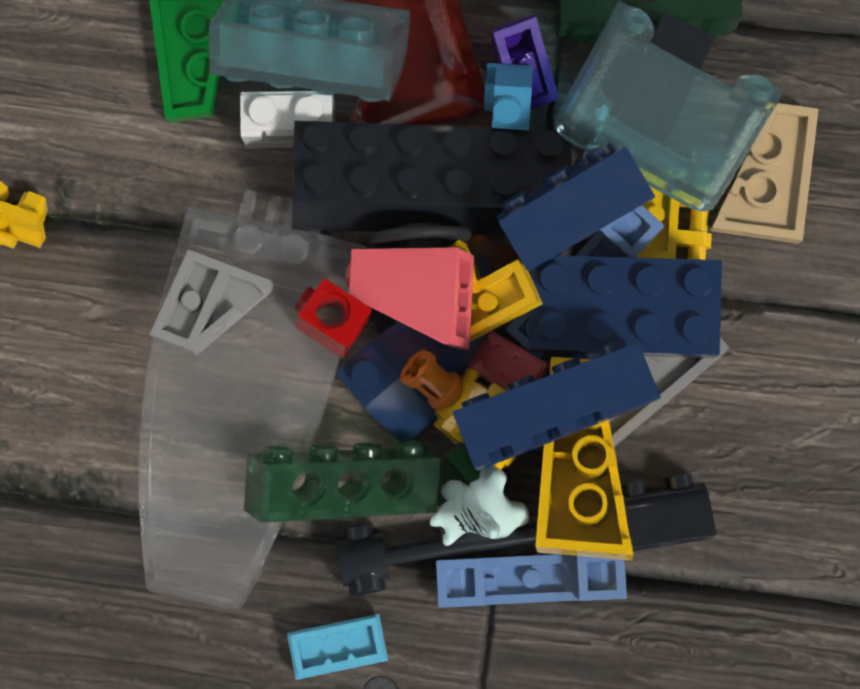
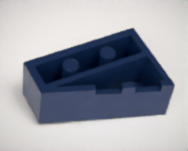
(574, 203)

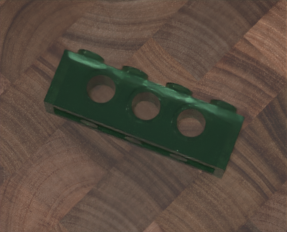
(408, 491)

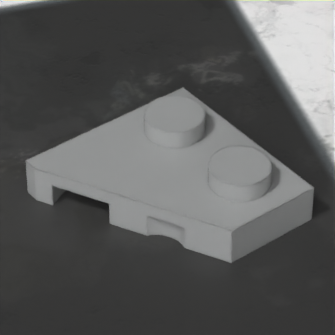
(206, 302)

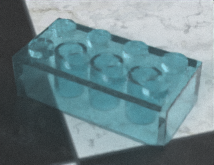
(311, 45)

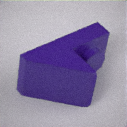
(523, 45)

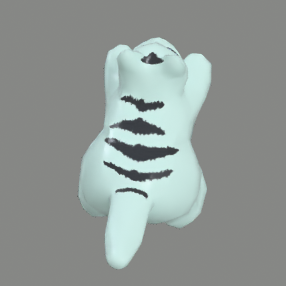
(479, 508)

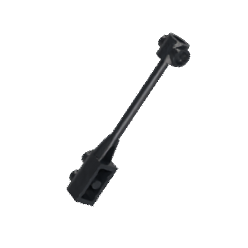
(654, 520)

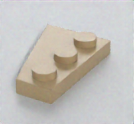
(774, 180)

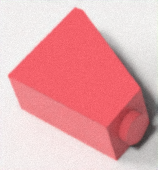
(418, 288)

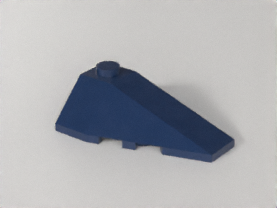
(377, 368)

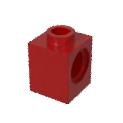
(336, 337)

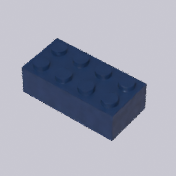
(651, 301)

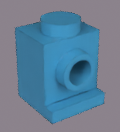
(509, 95)

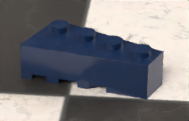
(555, 405)

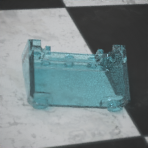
(671, 116)

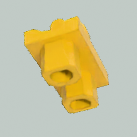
(22, 221)

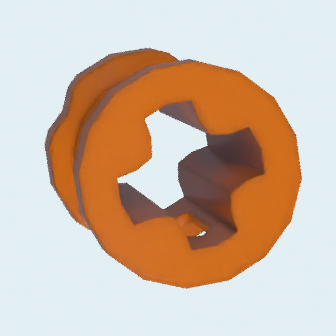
(431, 380)

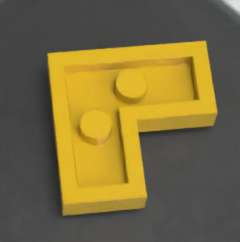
(499, 296)

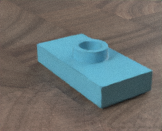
(337, 646)

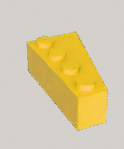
(582, 496)

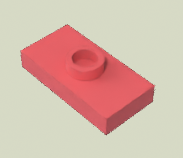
(505, 362)

